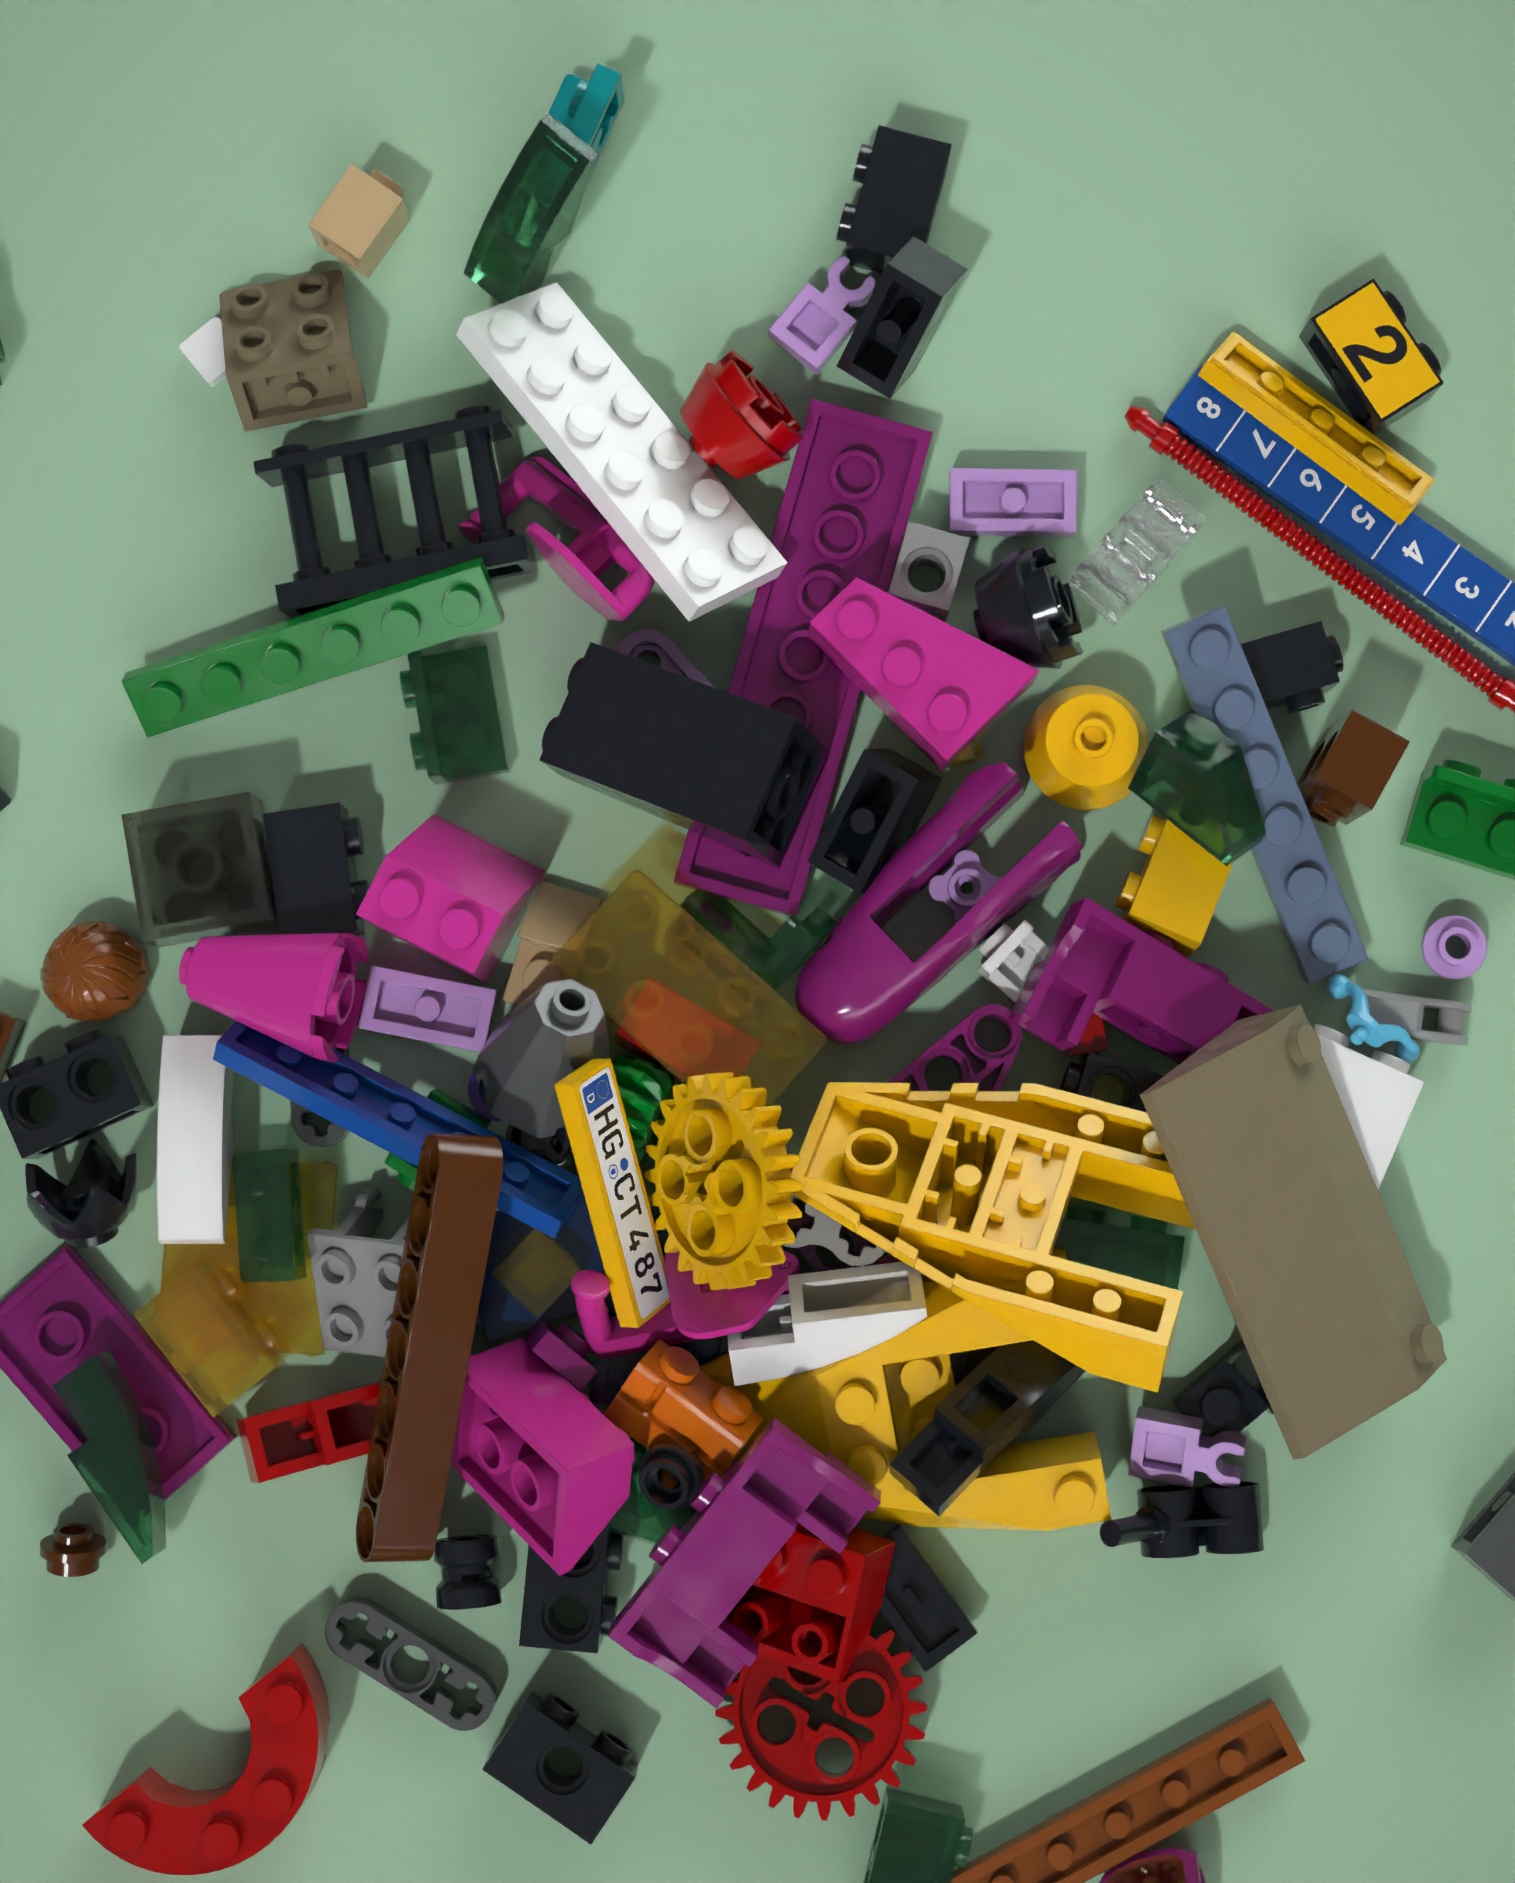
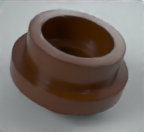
(72, 1550)

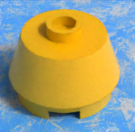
(1085, 746)

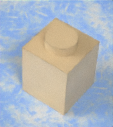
(361, 219)

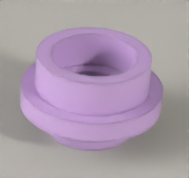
(1435, 953)

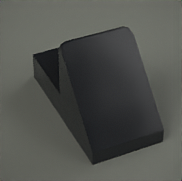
(1225, 1394)

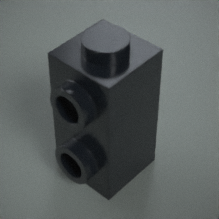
(1295, 666)

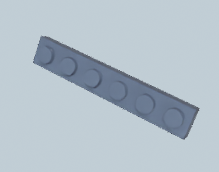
(1291, 852)

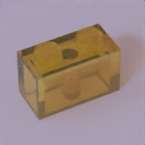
(212, 1337)

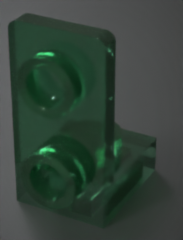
(770, 958)

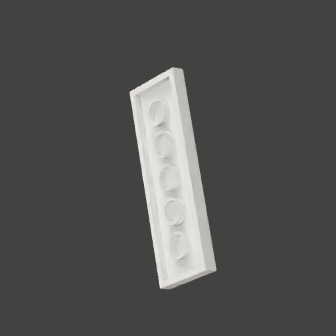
(622, 450)

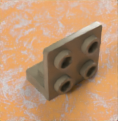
(290, 350)

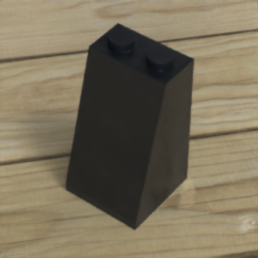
(685, 752)

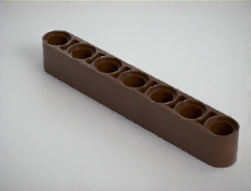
(428, 1347)

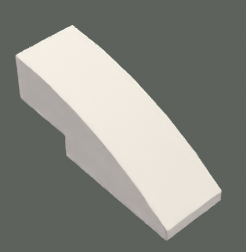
(193, 1141)
(828, 1320)

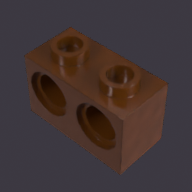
(1350, 769)

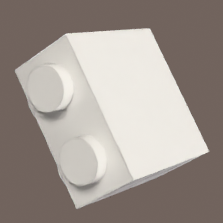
(1374, 1095)

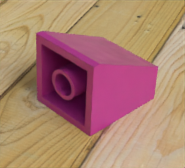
(452, 896)

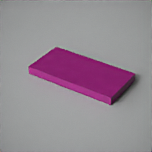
(71, 1315)

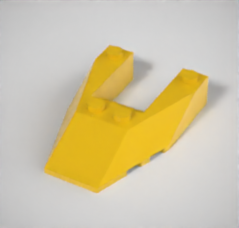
(976, 1198)
(886, 1395)

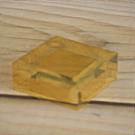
(537, 1272)

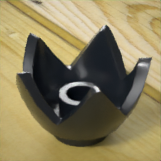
(92, 1202)

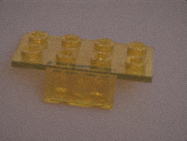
(685, 992)

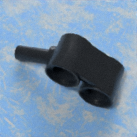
(1181, 1518)

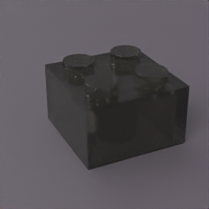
(200, 869)

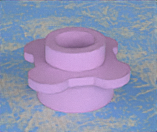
(965, 869)

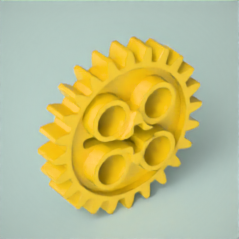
(723, 1180)

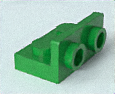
(1464, 818)

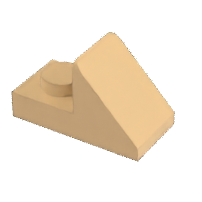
(546, 927)

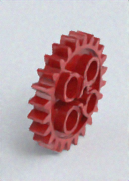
(793, 1763)

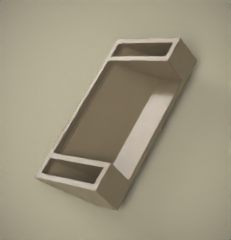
(1294, 1227)

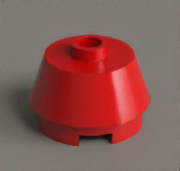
(738, 419)

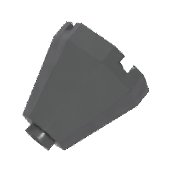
(536, 1048)

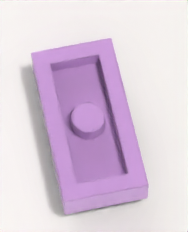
(1012, 502)
(428, 1009)

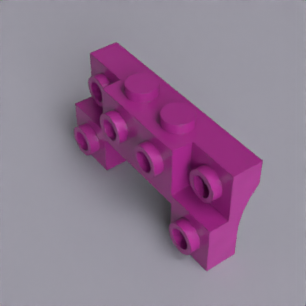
(1129, 981)
(725, 1546)

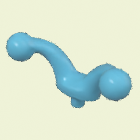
(1367, 1028)

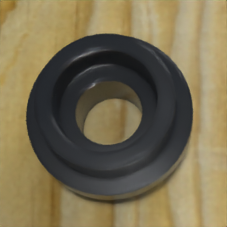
(663, 1488)

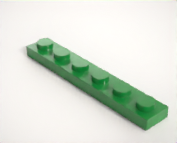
(314, 647)

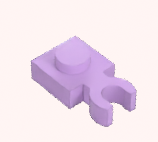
(818, 322)
(1172, 1449)

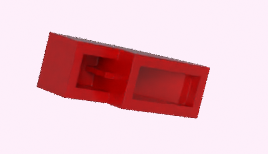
(309, 1433)

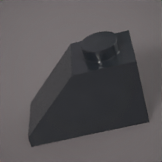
(873, 817)

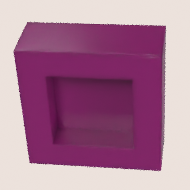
(562, 1350)

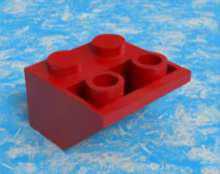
(816, 1603)

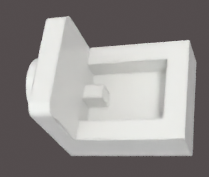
(1011, 958)

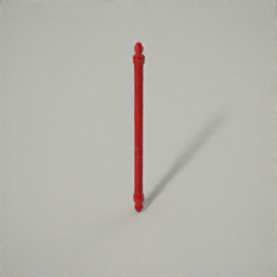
(1168, 441)

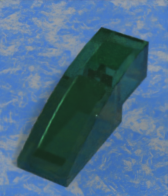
(531, 212)
(119, 1455)

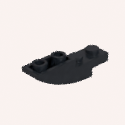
(980, 1419)

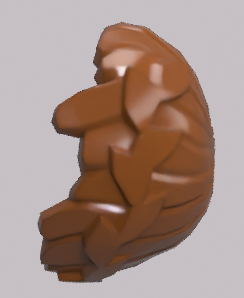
(94, 971)

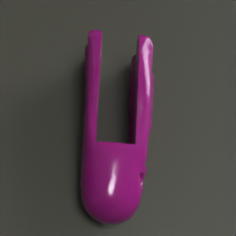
(861, 974)

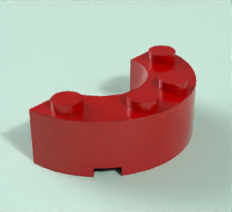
(214, 1829)

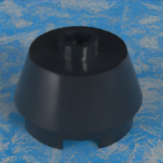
(1028, 609)

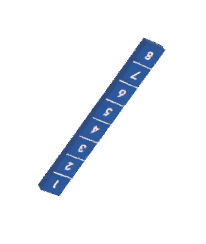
(1409, 554)

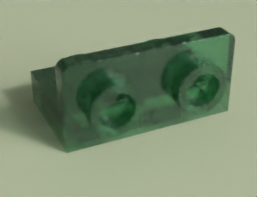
(455, 715)
(269, 1216)

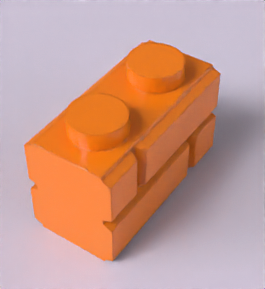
(682, 1405)

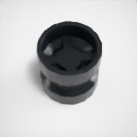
(467, 1572)

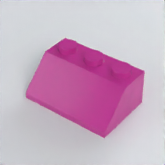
(540, 1453)

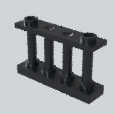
(295, 464)

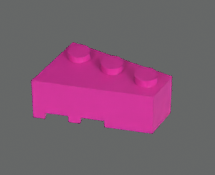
(918, 669)

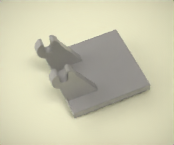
(356, 1279)

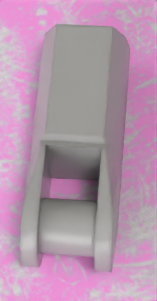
(1408, 1013)

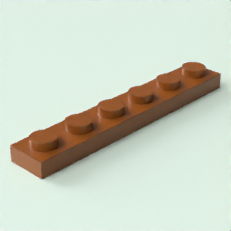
(1145, 1804)

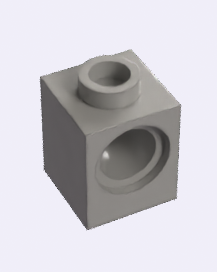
(935, 549)

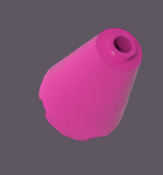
(282, 986)

